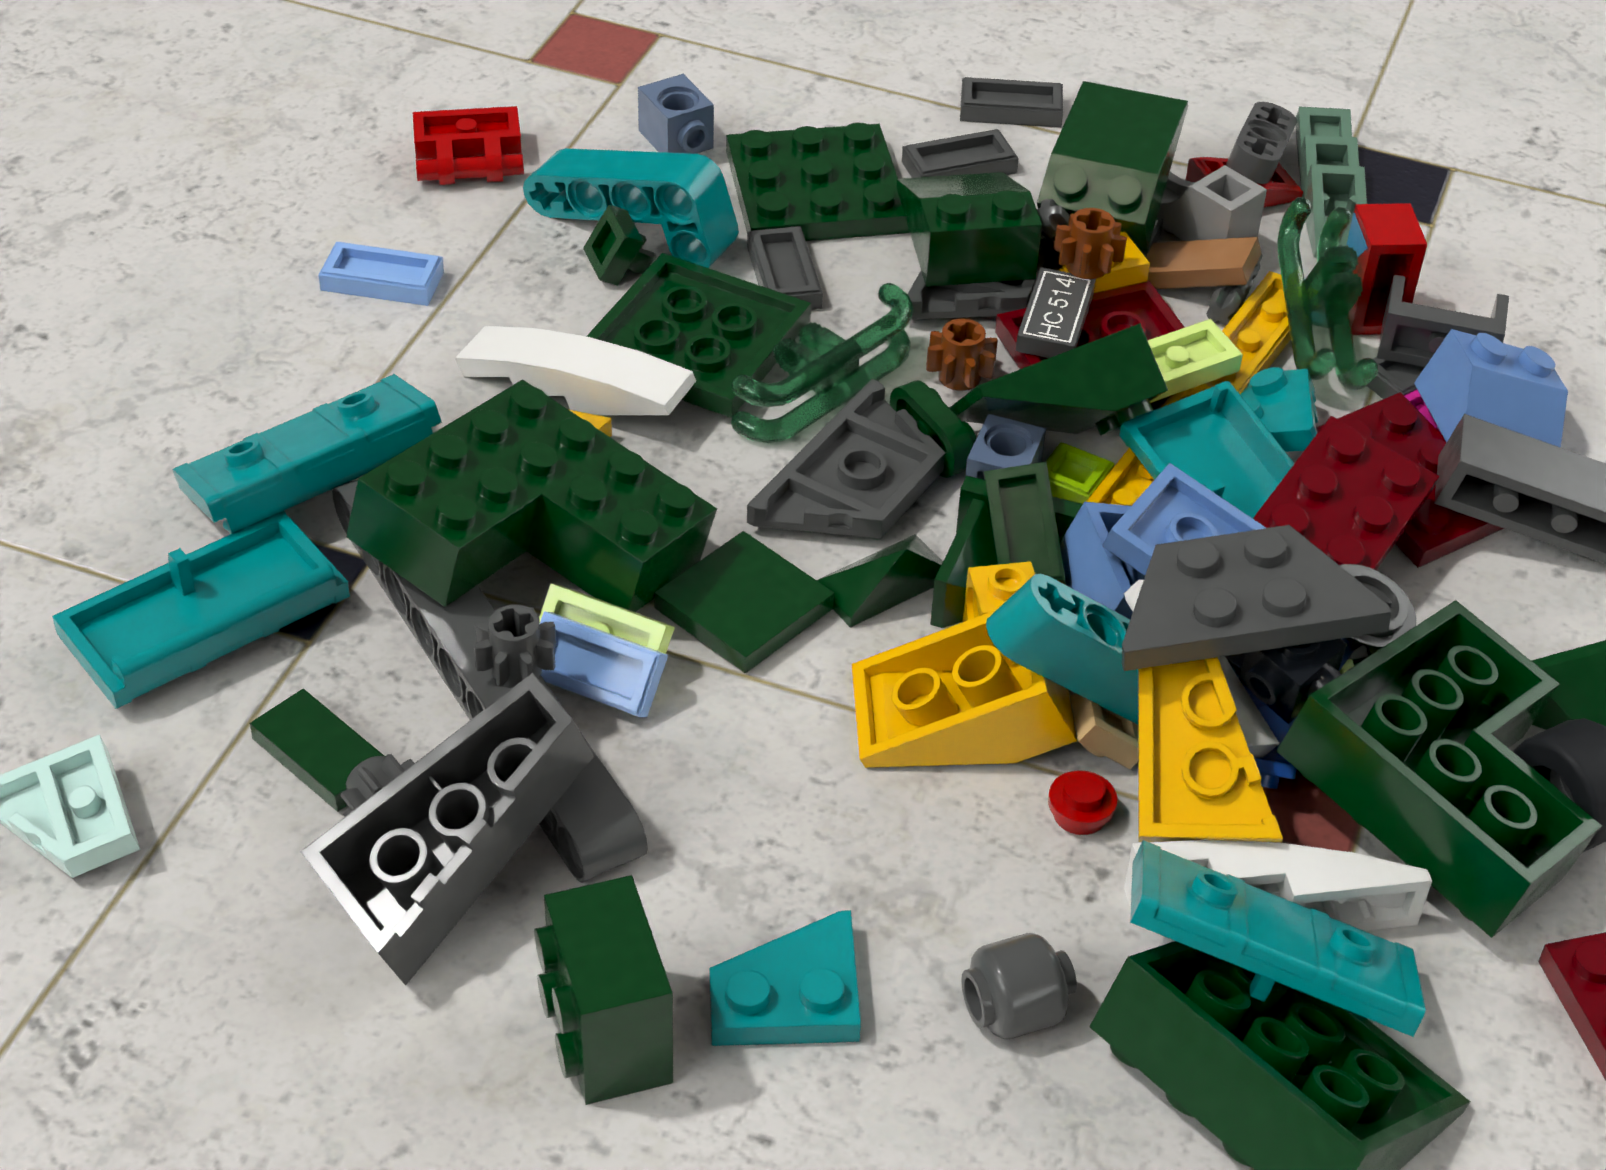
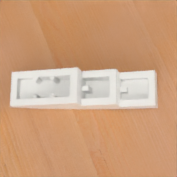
(586, 371)
(1343, 884)

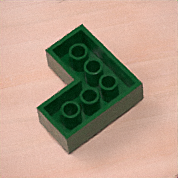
(532, 481)
(1426, 766)

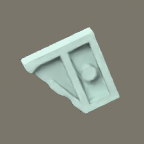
(69, 808)

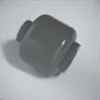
(1018, 986)

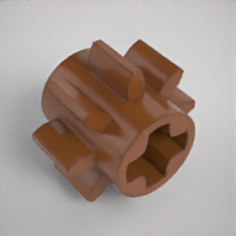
(1090, 243)
(961, 354)

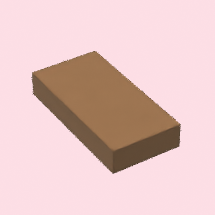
(1203, 262)

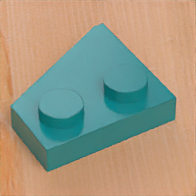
(1284, 405)
(789, 989)

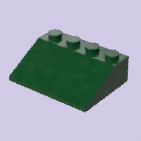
(1275, 1077)

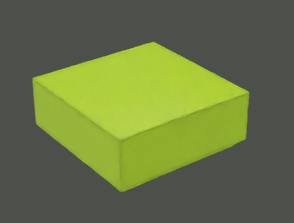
(1075, 472)

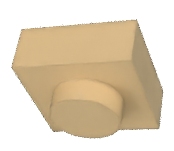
(1105, 732)

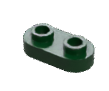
(938, 422)

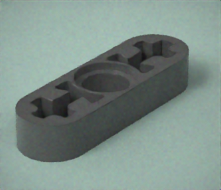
(1262, 142)

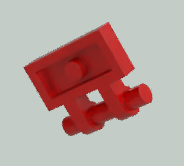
(466, 133)

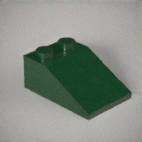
(1115, 156)
(971, 228)
(1076, 389)

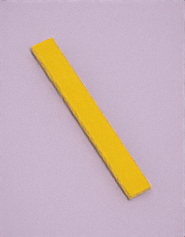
(1260, 334)

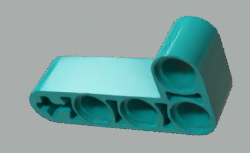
(662, 188)
(1067, 642)

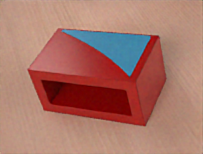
(1386, 245)

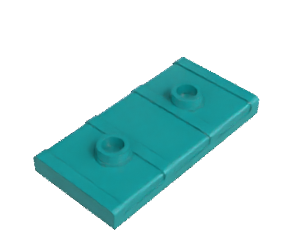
(1214, 442)
(308, 454)
(199, 607)
(1276, 939)

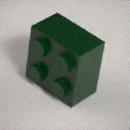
(605, 990)

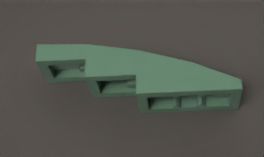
(1328, 166)

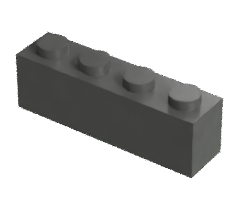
(1524, 486)

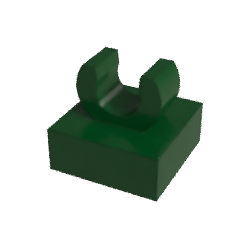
(617, 247)

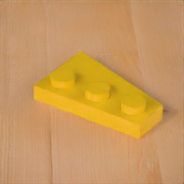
(1195, 760)

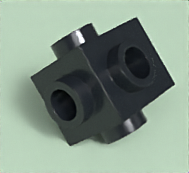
(1290, 674)

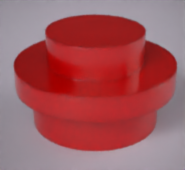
(1082, 801)

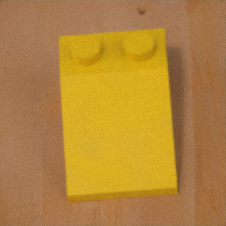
(956, 703)

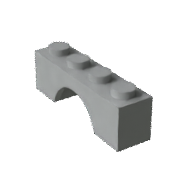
(1213, 207)

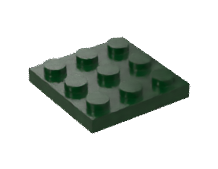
(818, 179)
(704, 325)

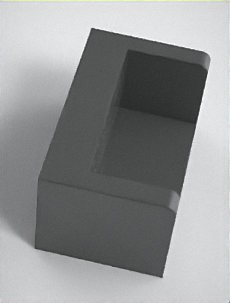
(1416, 331)

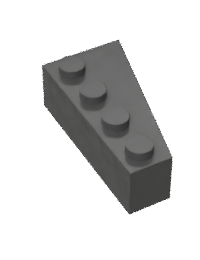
(449, 824)

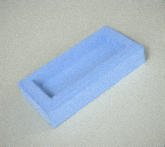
(381, 273)
(604, 666)

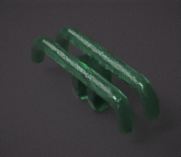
(1322, 297)
(827, 367)

